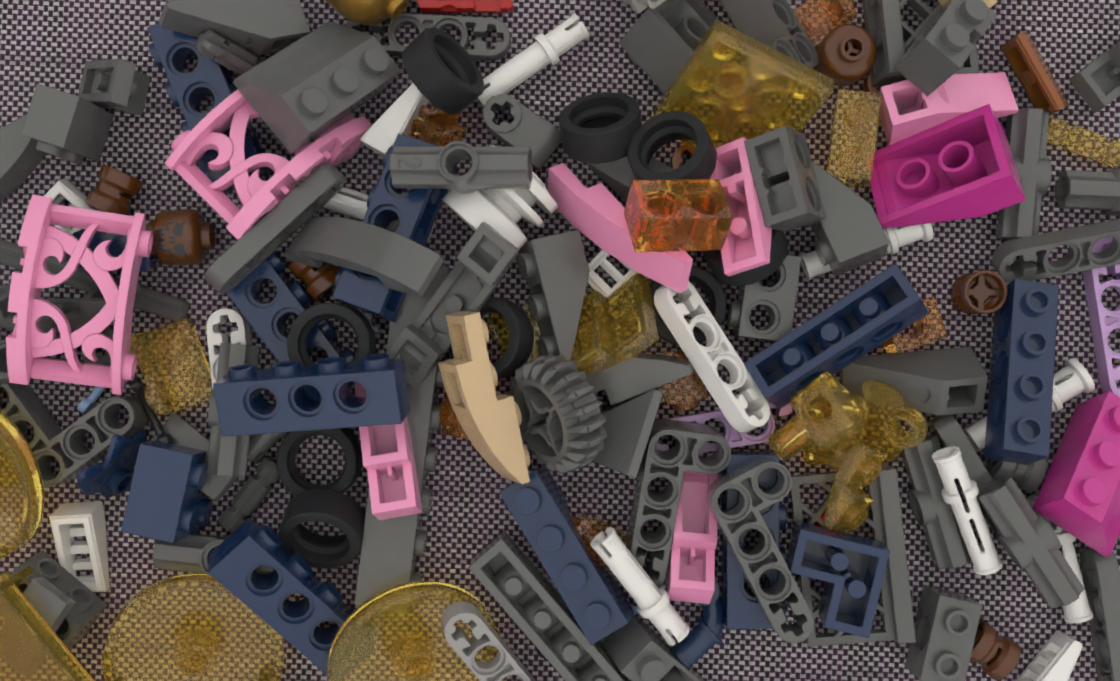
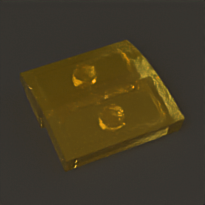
(615, 326)

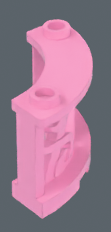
(256, 196)
(40, 240)

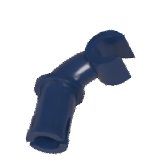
(705, 634)

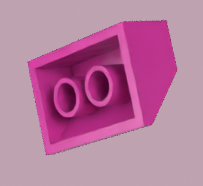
(1084, 476)

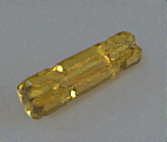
(1084, 142)

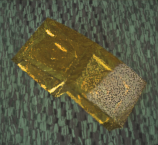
(847, 501)

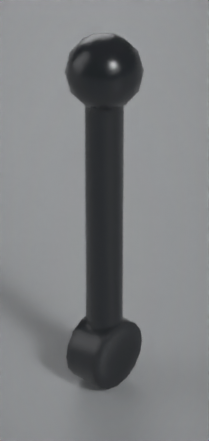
(138, 387)

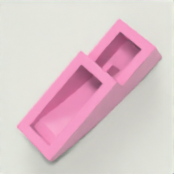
(390, 468)
(693, 543)

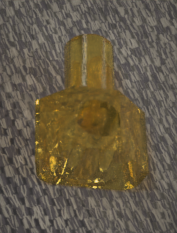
(810, 420)

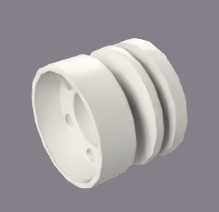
(502, 208)

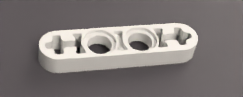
(706, 359)

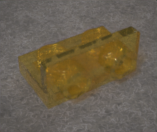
(854, 136)
(172, 367)

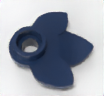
(117, 469)

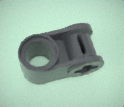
(525, 129)

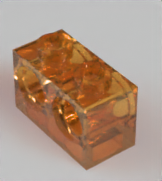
(677, 215)

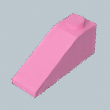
(748, 238)

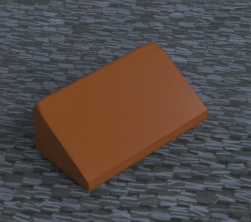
(1034, 73)

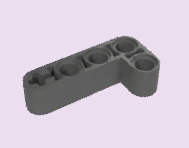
(773, 25)
(664, 504)
(765, 553)

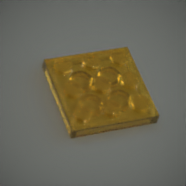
(744, 88)

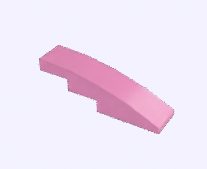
(603, 222)

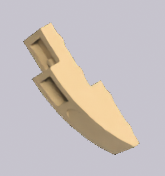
(486, 417)

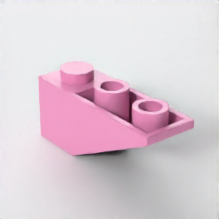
(909, 111)

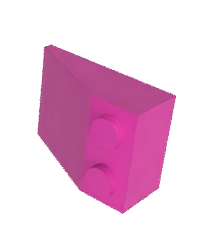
(946, 173)

